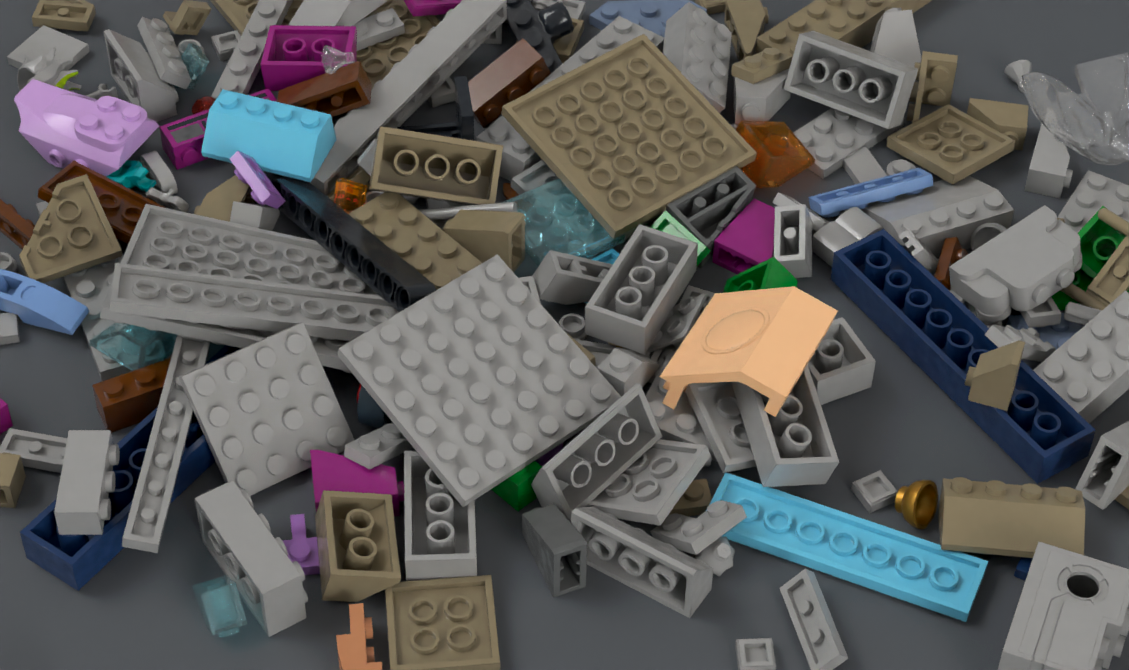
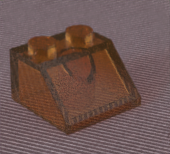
(778, 153)

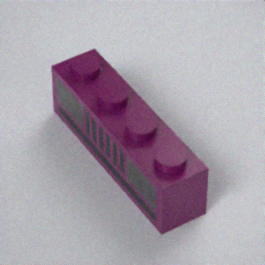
(184, 138)

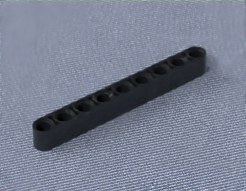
(352, 244)

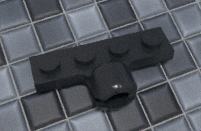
(540, 27)

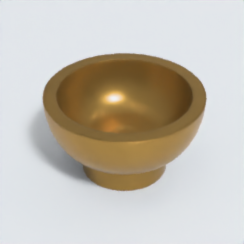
(917, 503)

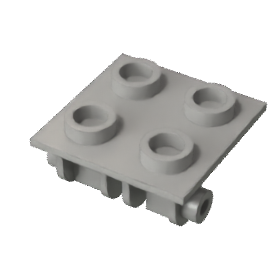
(679, 322)

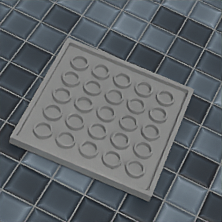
(479, 379)

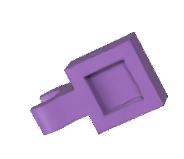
(301, 548)

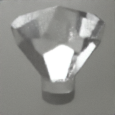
(334, 59)

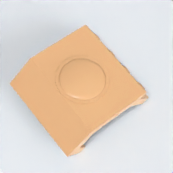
(752, 340)

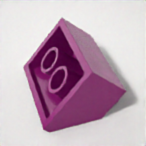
(295, 52)

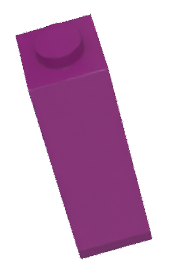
(746, 239)
(339, 473)

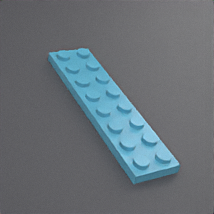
(853, 548)

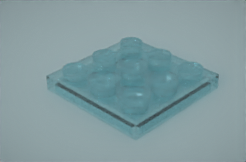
(560, 224)

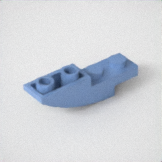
(40, 303)

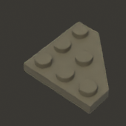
(69, 234)

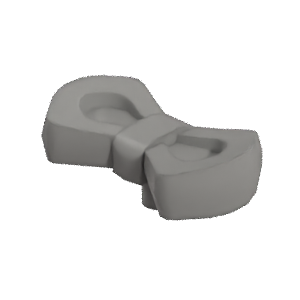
(167, 199)

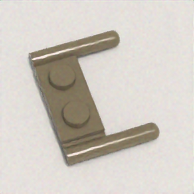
(1114, 275)

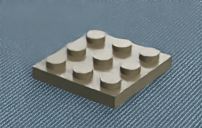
(950, 144)
(442, 624)

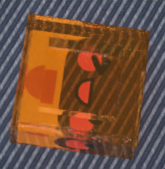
(349, 194)

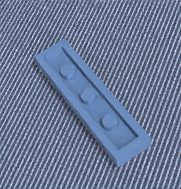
(880, 190)

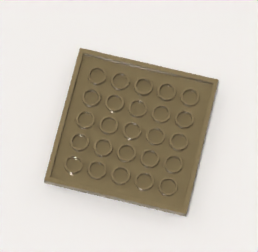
(627, 134)

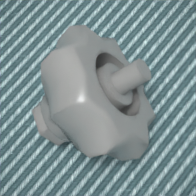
(718, 555)

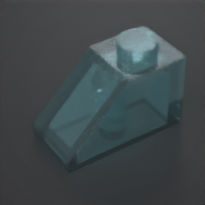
(220, 605)

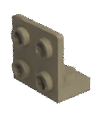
(934, 82)

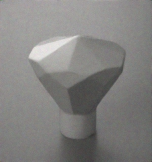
(1016, 69)

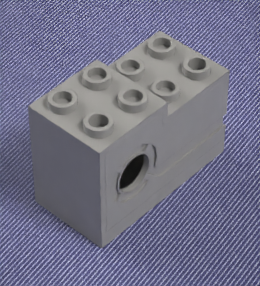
(1068, 614)

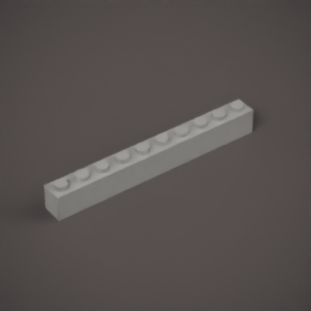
(410, 84)

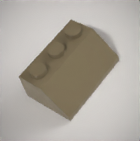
(356, 545)

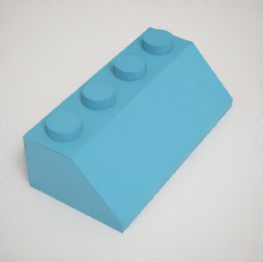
(275, 134)

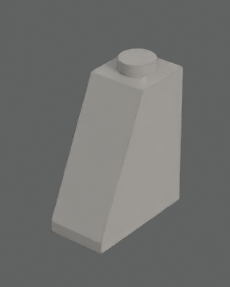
(897, 37)
(760, 99)
(1107, 469)

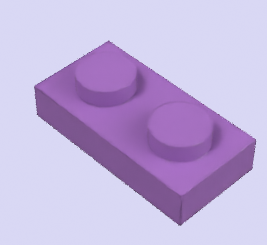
(250, 173)

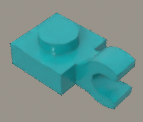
(131, 175)

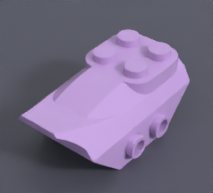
(81, 128)

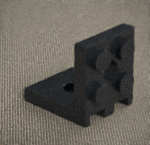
(464, 124)

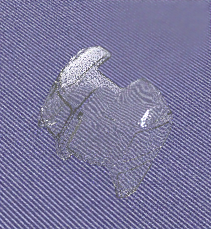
(1091, 121)

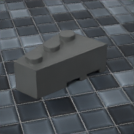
(713, 206)

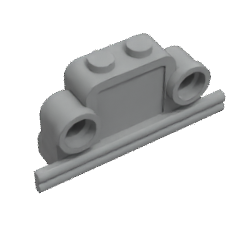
(1018, 266)

